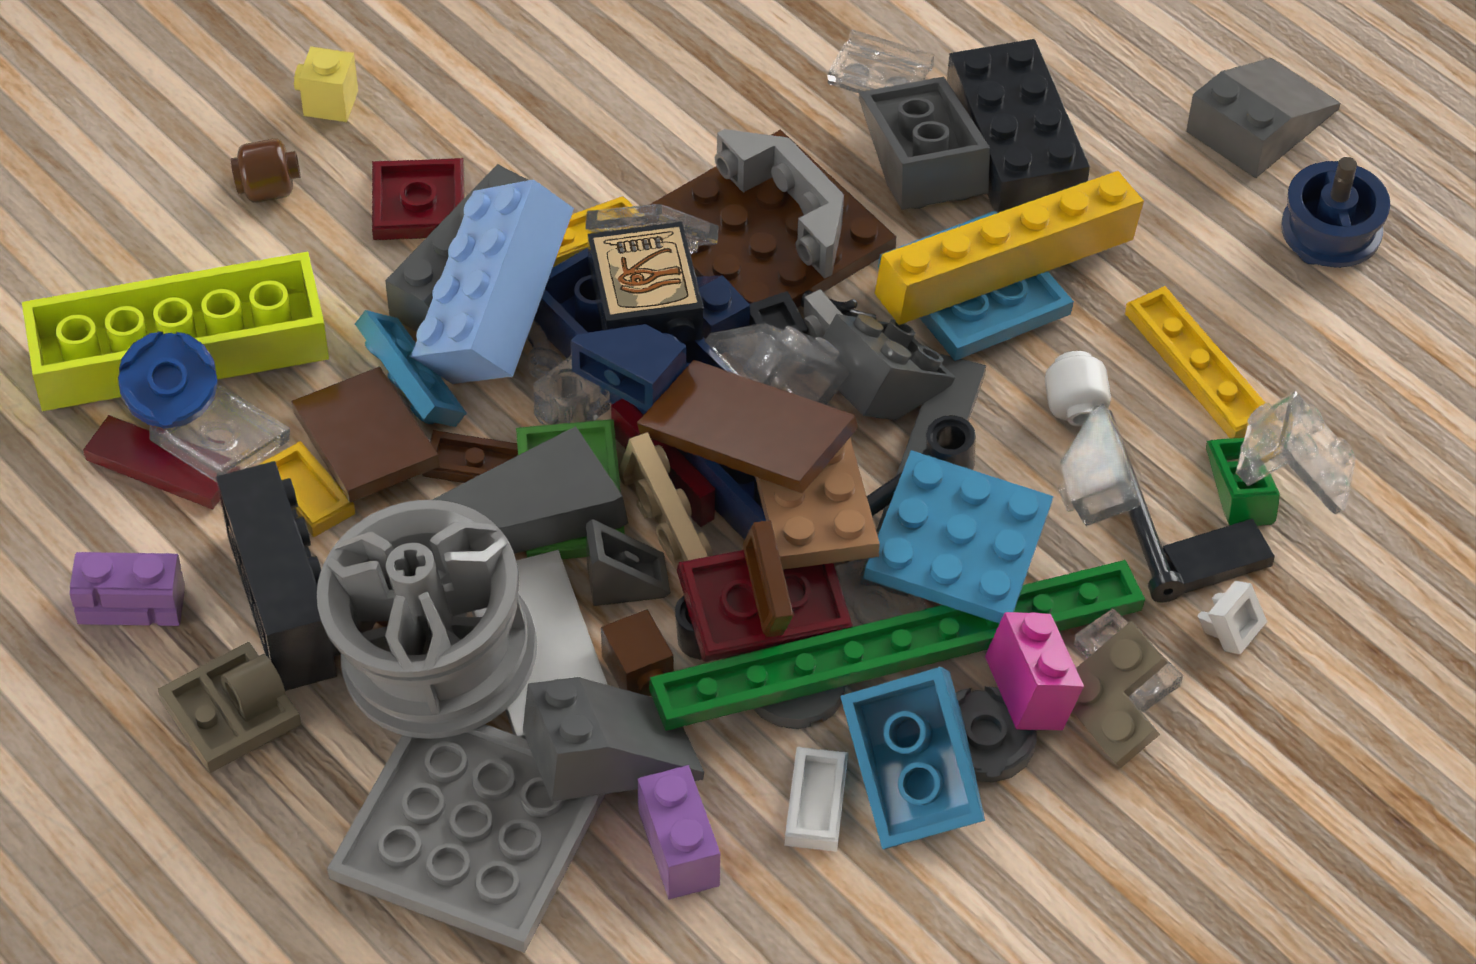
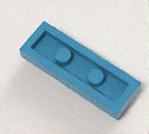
(424, 388)

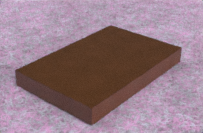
(365, 434)

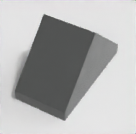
(623, 567)

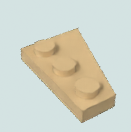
(657, 497)

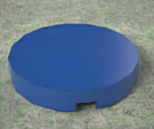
(167, 379)

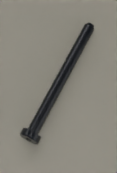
(1165, 584)

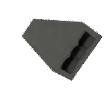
(545, 494)

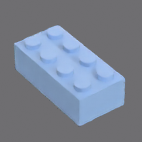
(492, 282)

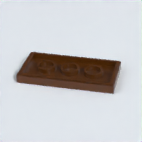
(748, 426)

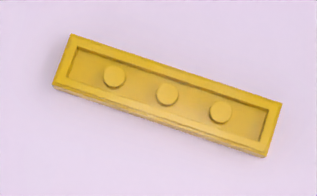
(1195, 359)

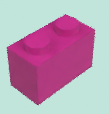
(1034, 671)

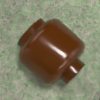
(265, 170)

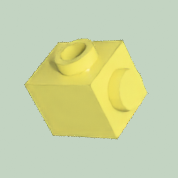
(327, 84)

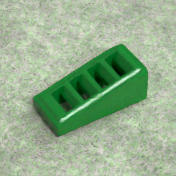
(1237, 499)

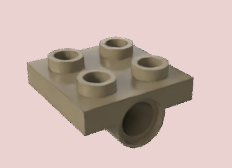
(230, 706)

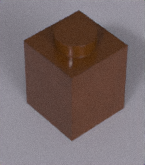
(635, 651)

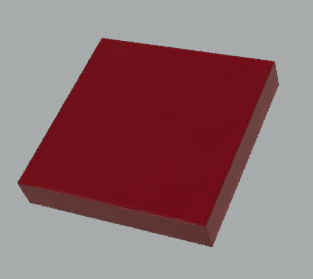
(414, 196)

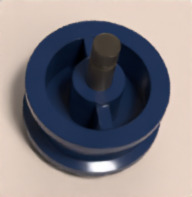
(1335, 213)

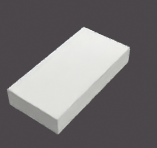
(816, 799)

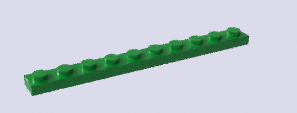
(879, 648)

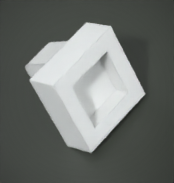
(1234, 617)

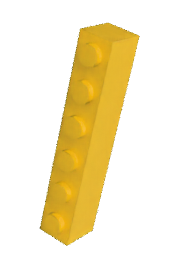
(1007, 247)

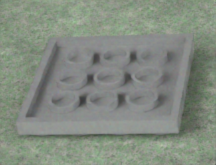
(465, 835)

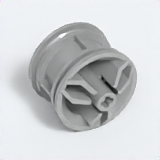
(423, 573)

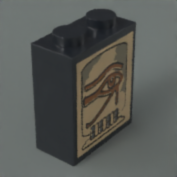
(646, 280)

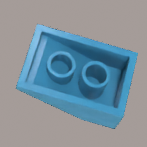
(914, 757)

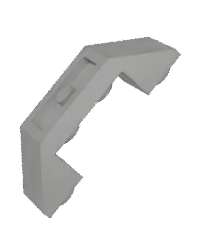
(758, 157)

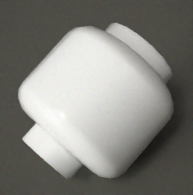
(1076, 386)

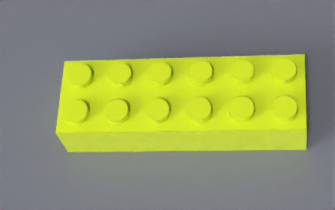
(243, 313)

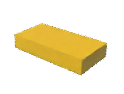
(316, 492)

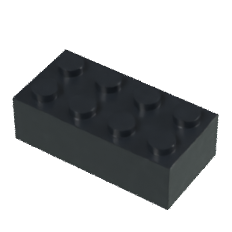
(1021, 120)
(277, 572)

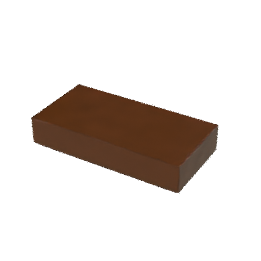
(767, 579)

